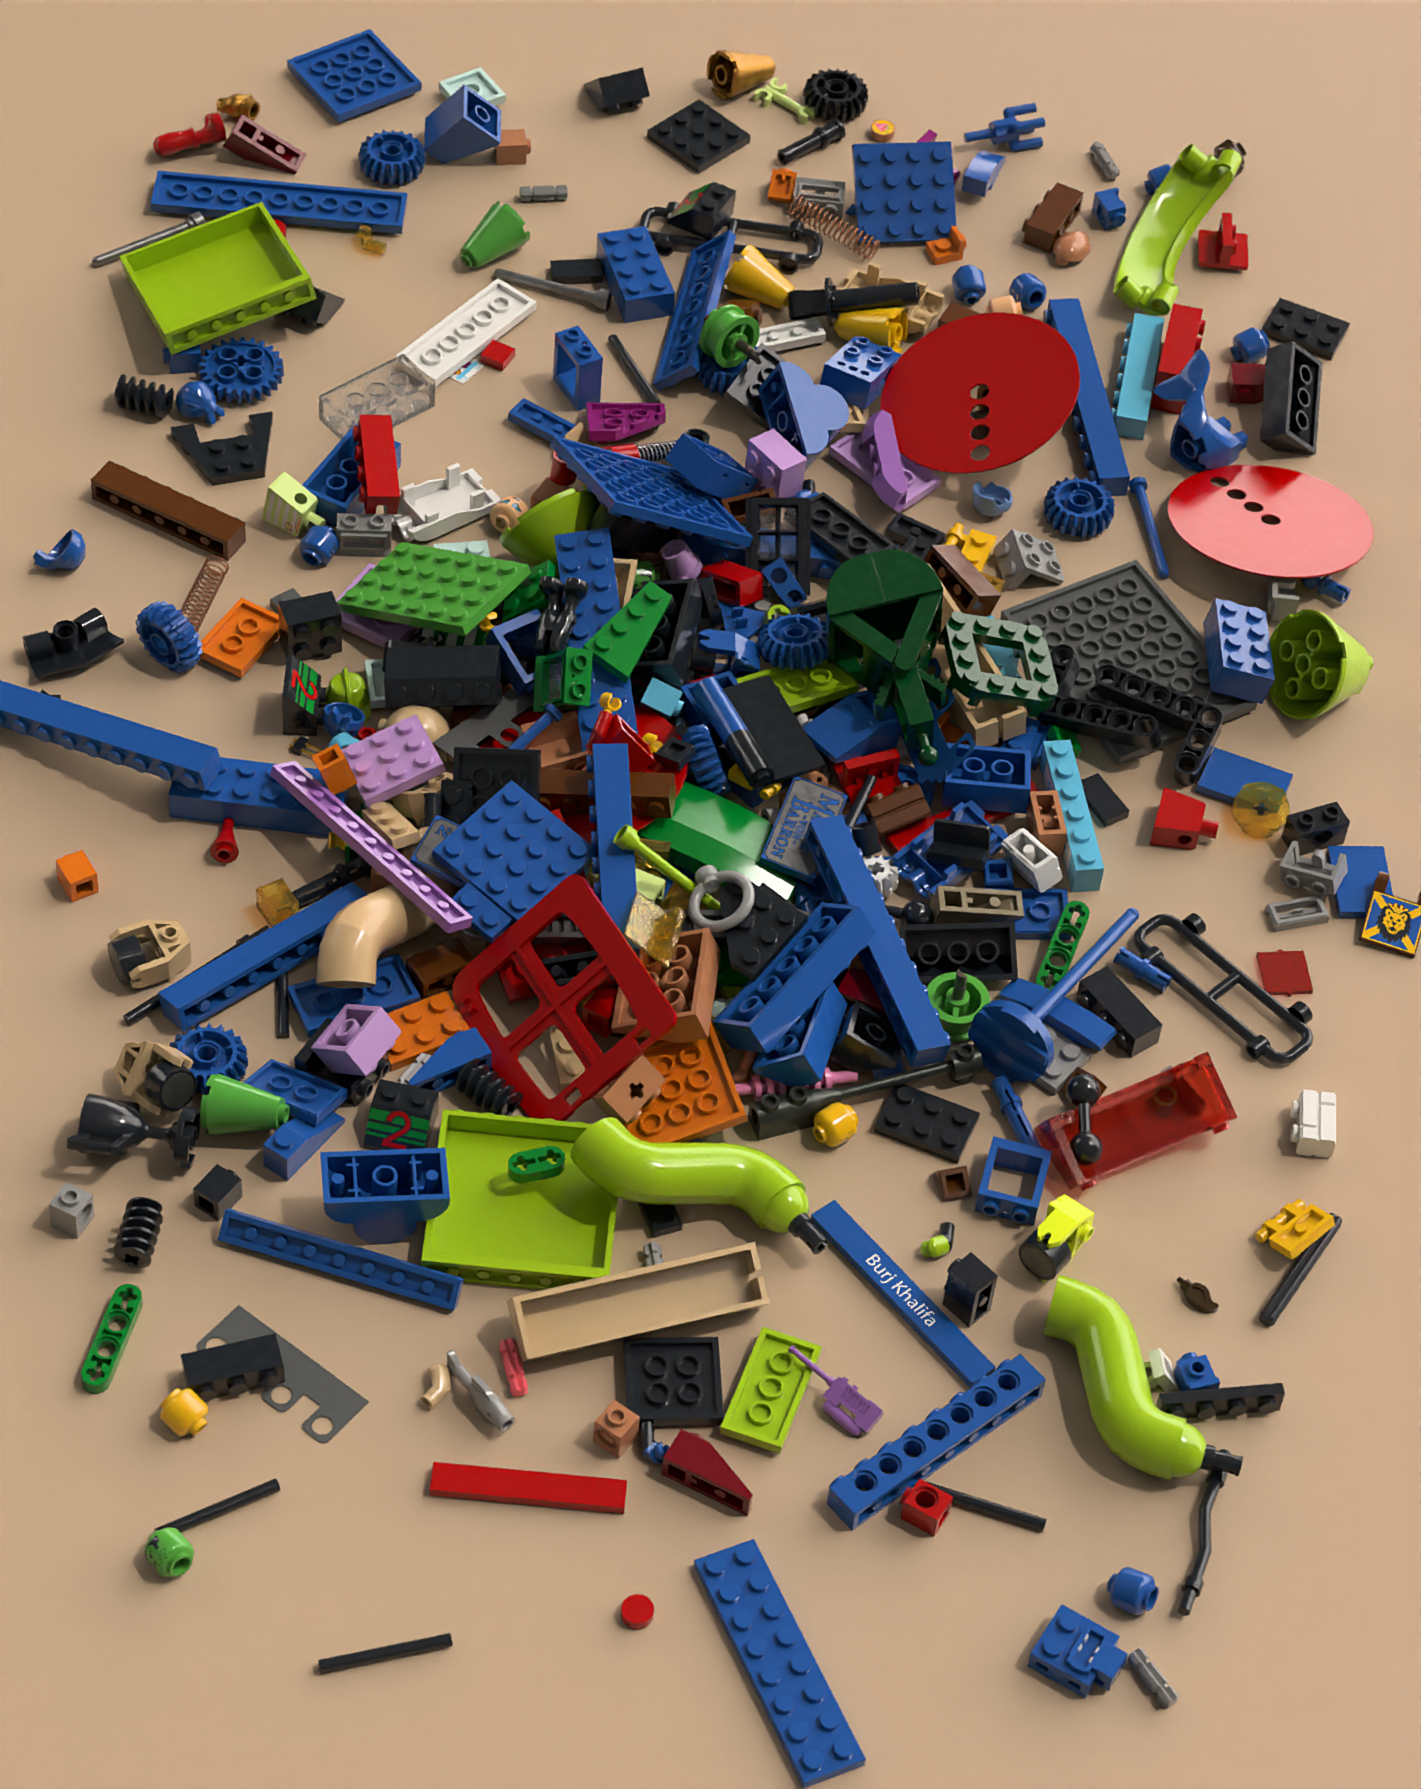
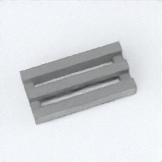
(1299, 916)

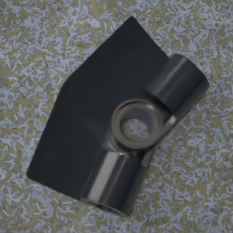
(70, 644)

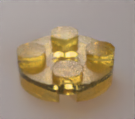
(1260, 793)

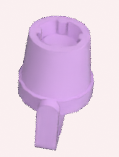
(681, 561)

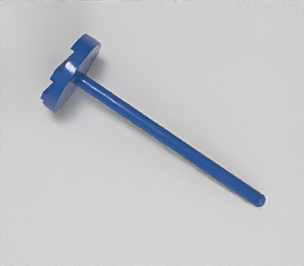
(1014, 1038)

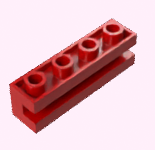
(377, 463)

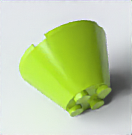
(560, 514)
(1315, 664)

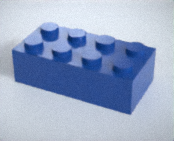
(635, 274)
(336, 481)
(1238, 651)

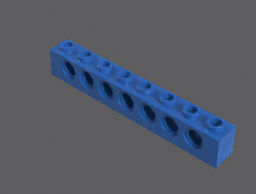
(858, 1506)

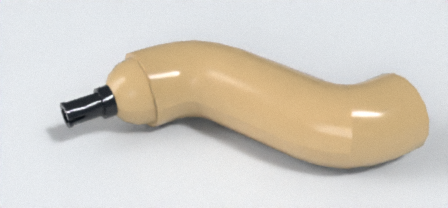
(375, 924)

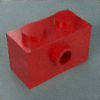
(735, 583)

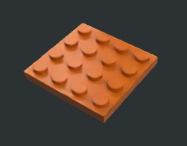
(695, 1097)

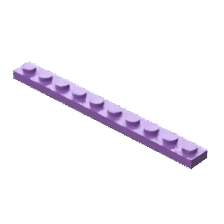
(371, 847)

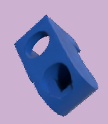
(784, 583)

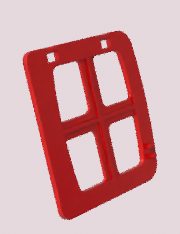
(559, 1003)

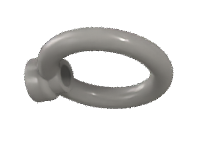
(709, 880)

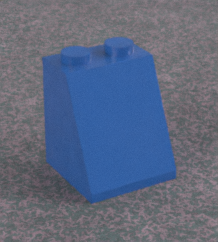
(462, 126)

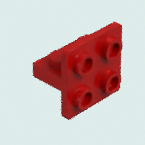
(1223, 247)
(882, 765)

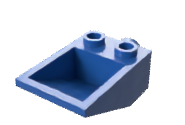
(851, 730)

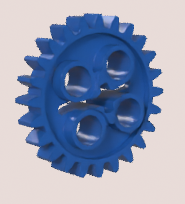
(241, 369)

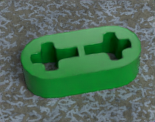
(536, 1164)

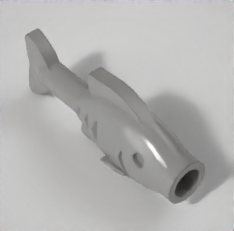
(484, 1398)

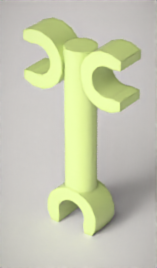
(777, 94)

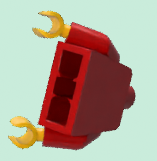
(615, 730)

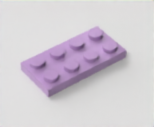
(855, 456)

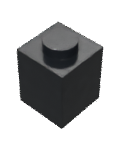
(218, 1192)

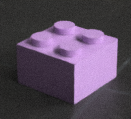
(775, 464)
(356, 1040)

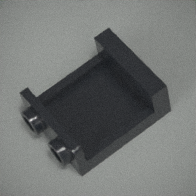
(358, 1086)

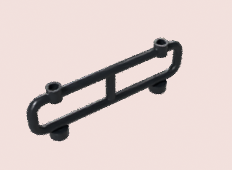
(787, 260)
(1190, 929)

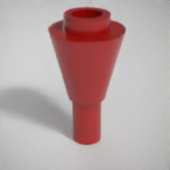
(225, 845)

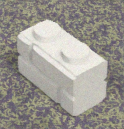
(1032, 860)
(1314, 1123)

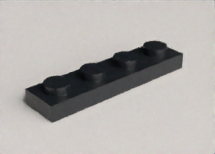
(1222, 1401)

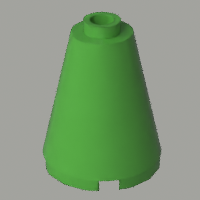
(494, 236)
(240, 1107)

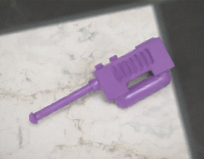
(842, 1393)

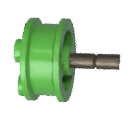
(730, 336)
(957, 1002)

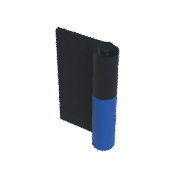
(758, 730)

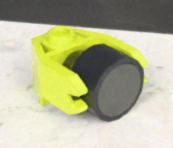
(1057, 1238)

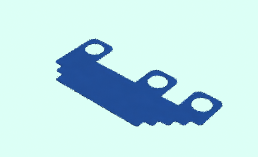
(948, 758)

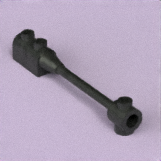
(796, 1109)

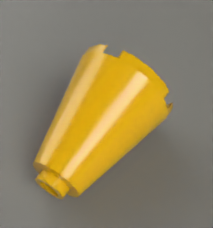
(758, 279)
(880, 326)

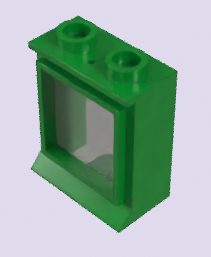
(563, 680)

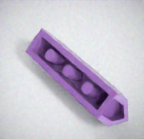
(887, 468)

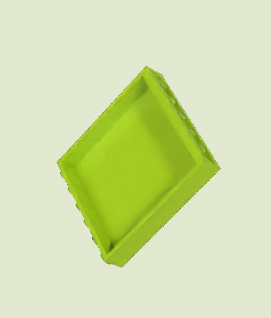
(217, 277)
(512, 1231)

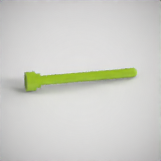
(628, 839)

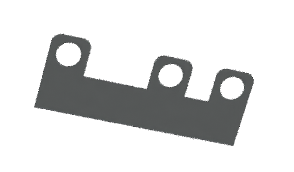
(487, 721)
(301, 1375)

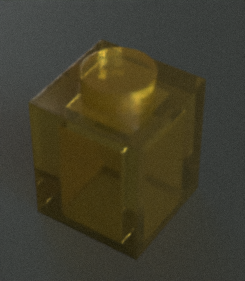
(276, 902)

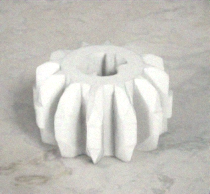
(884, 874)

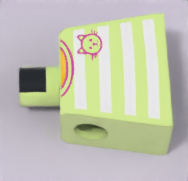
(291, 506)

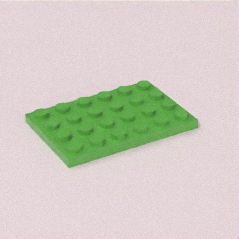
(433, 588)

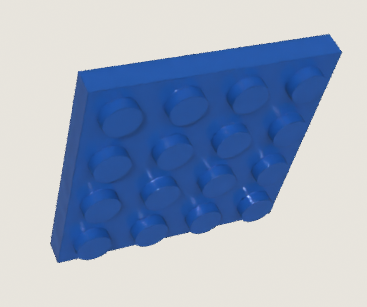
(354, 75)
(904, 191)
(514, 851)

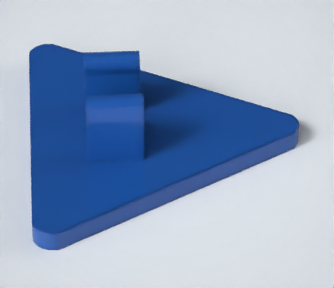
(742, 620)

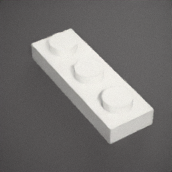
(792, 334)

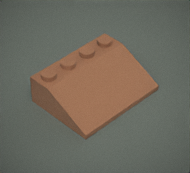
(686, 984)

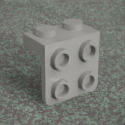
(1024, 555)

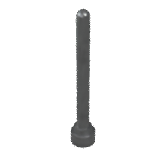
(193, 220)
(600, 298)

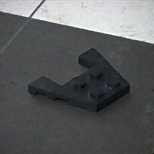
(229, 458)

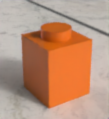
(334, 769)
(77, 876)

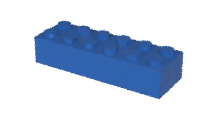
(250, 798)
(795, 978)

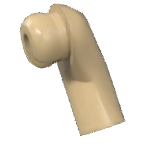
(440, 1385)

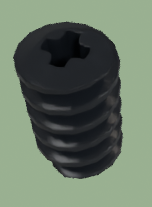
(142, 398)
(487, 1090)
(139, 1232)

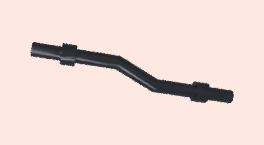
(1193, 1583)

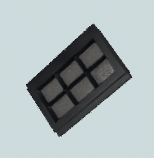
(779, 530)

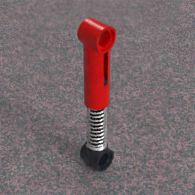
(563, 476)

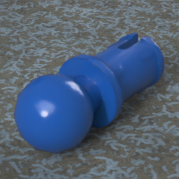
(1328, 587)

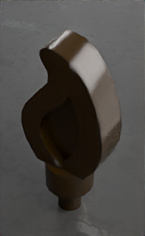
(1198, 1296)

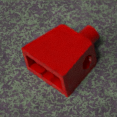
(1181, 822)

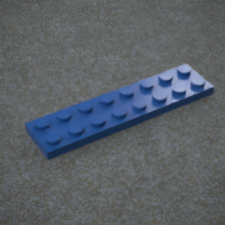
(696, 299)
(779, 1663)

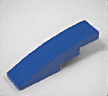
(1066, 1017)

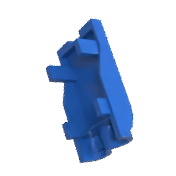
(926, 875)

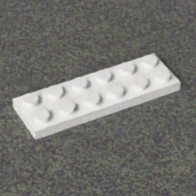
(469, 330)

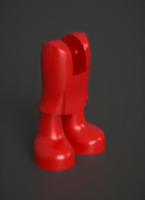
(179, 140)

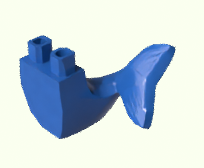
(1196, 439)

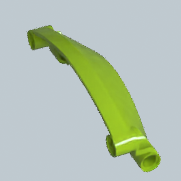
(1167, 224)

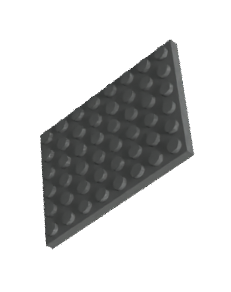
(1132, 625)

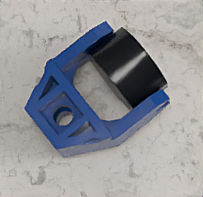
(741, 660)

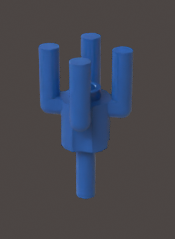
(1010, 129)

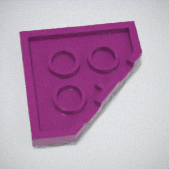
(619, 420)

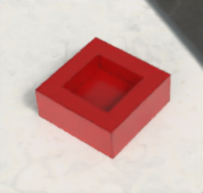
(497, 355)

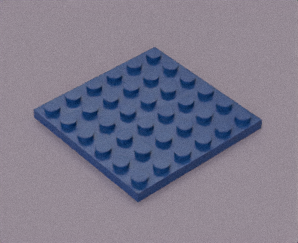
(649, 492)

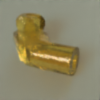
(367, 243)

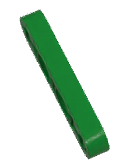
(1061, 949)
(112, 1338)

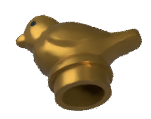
(237, 105)

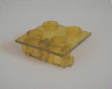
(654, 928)

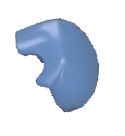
(991, 499)

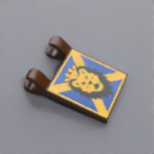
(1392, 920)

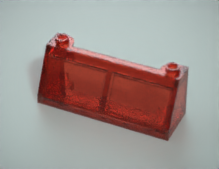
(1142, 1120)

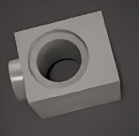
(71, 1210)

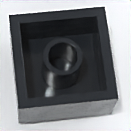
(310, 626)

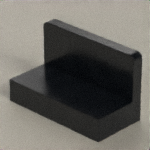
(960, 844)

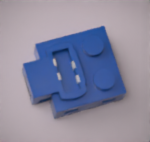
(1077, 1653)

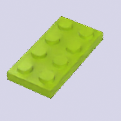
(810, 686)
(770, 1391)

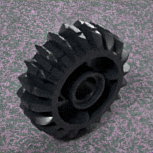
(836, 95)

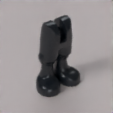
(555, 628)

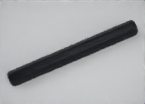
(1297, 1275)

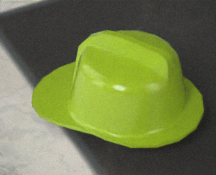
(351, 689)

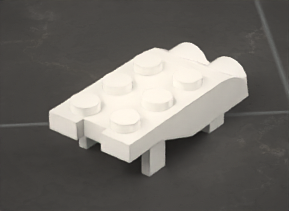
(442, 504)

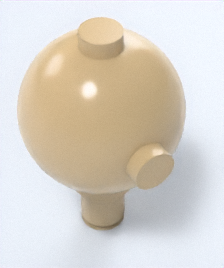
(431, 720)

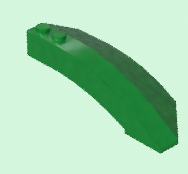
(718, 834)

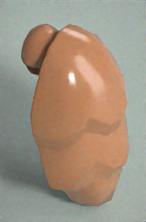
(1071, 247)

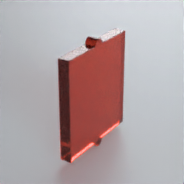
(1284, 972)

